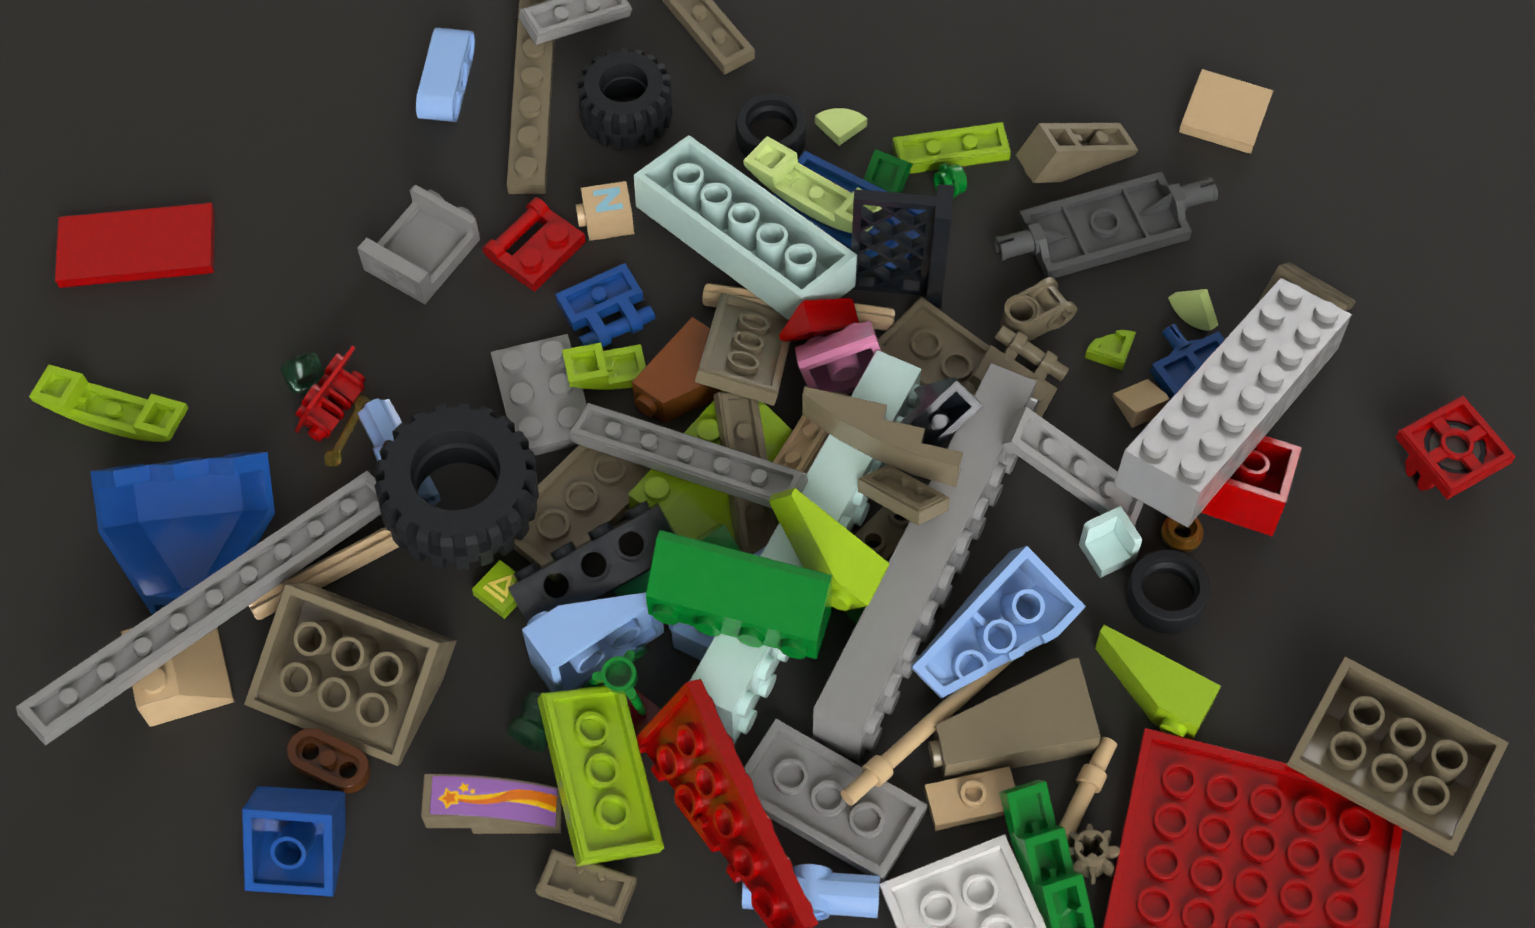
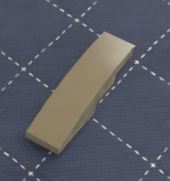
(865, 428)

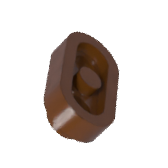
(331, 762)

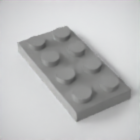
(802, 791)

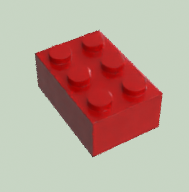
(1258, 488)

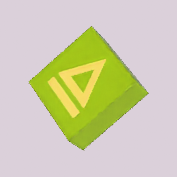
(494, 589)

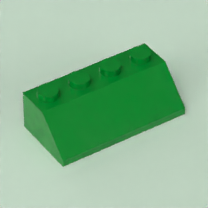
(739, 595)

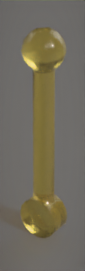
(333, 457)

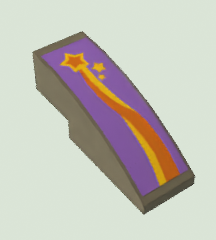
(490, 805)

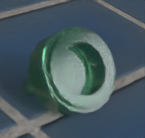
(299, 368)

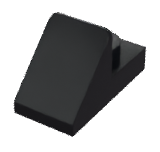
(942, 409)

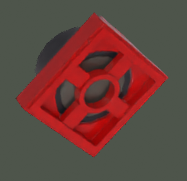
(1453, 449)

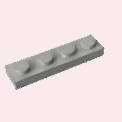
(1068, 463)

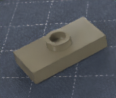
(903, 494)
(586, 886)

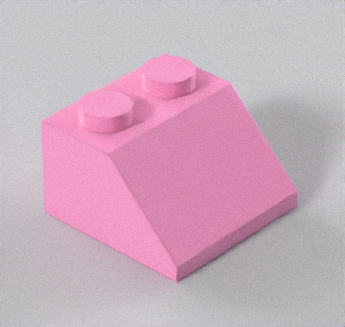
(838, 359)

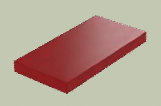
(135, 245)

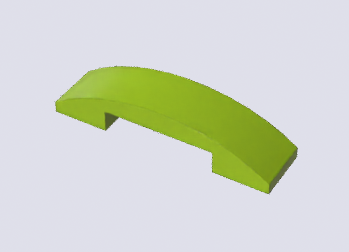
(108, 409)

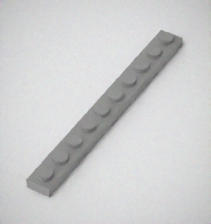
(199, 610)

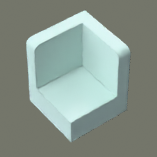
(1110, 542)

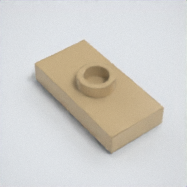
(967, 798)

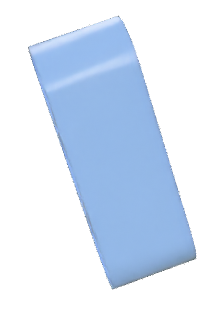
(445, 74)

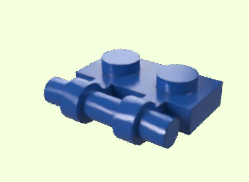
(601, 297)

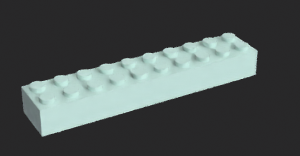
(742, 674)

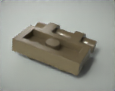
(1017, 344)

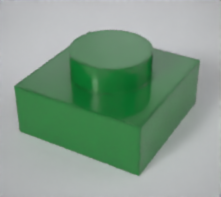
(887, 172)

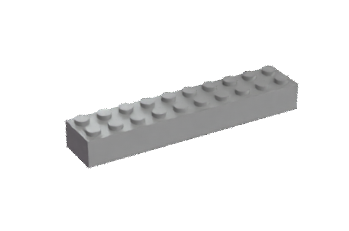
(920, 576)

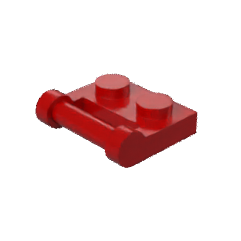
(542, 252)

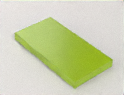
(600, 775)

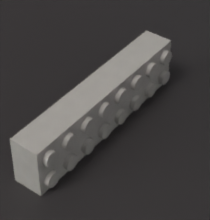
(1231, 402)

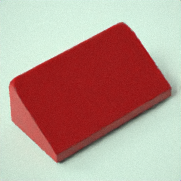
(819, 318)

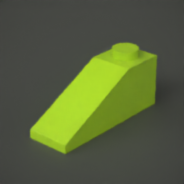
(830, 549)
(1161, 687)

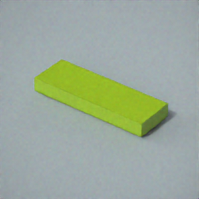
(953, 146)

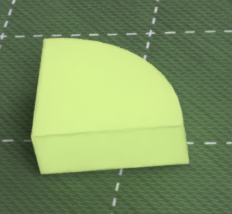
(840, 123)
(1195, 308)

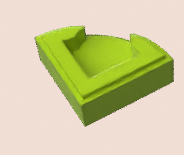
(1111, 349)

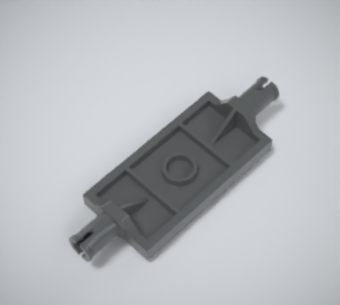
(1106, 224)

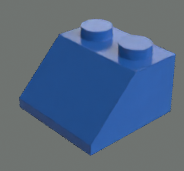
(293, 840)

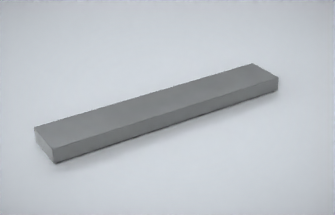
(684, 455)

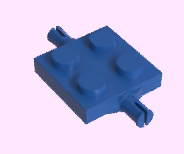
(1184, 360)

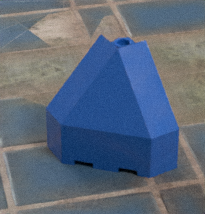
(182, 519)

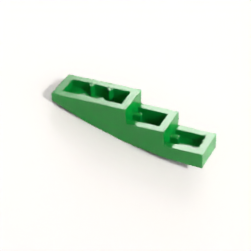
(1045, 857)

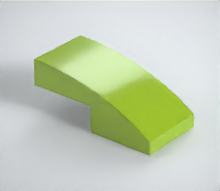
(603, 370)

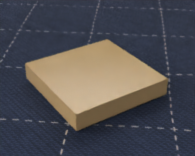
(1226, 111)

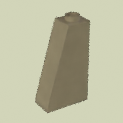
(1020, 727)

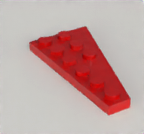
(721, 803)

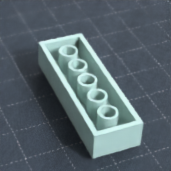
(743, 228)

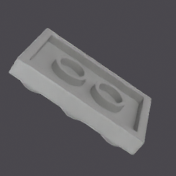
(538, 392)

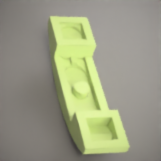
(801, 187)

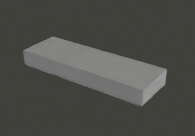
(565, 17)

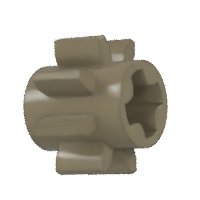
(1092, 841)

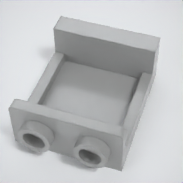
(422, 245)

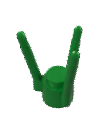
(621, 676)

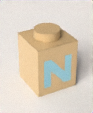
(605, 211)

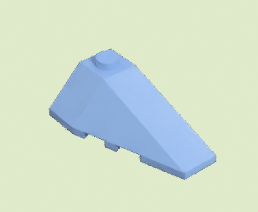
(1000, 621)

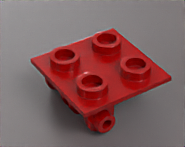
(324, 401)

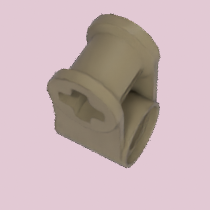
(1040, 309)

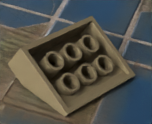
(348, 671)
(1398, 755)

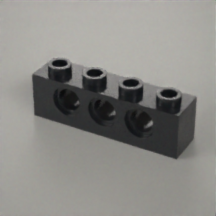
(530, 588)

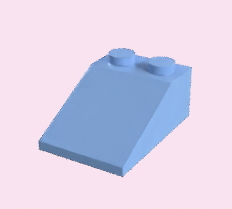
(582, 636)

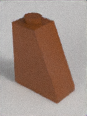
(668, 382)

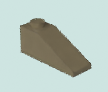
(1072, 149)

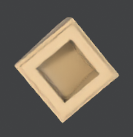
(1140, 402)

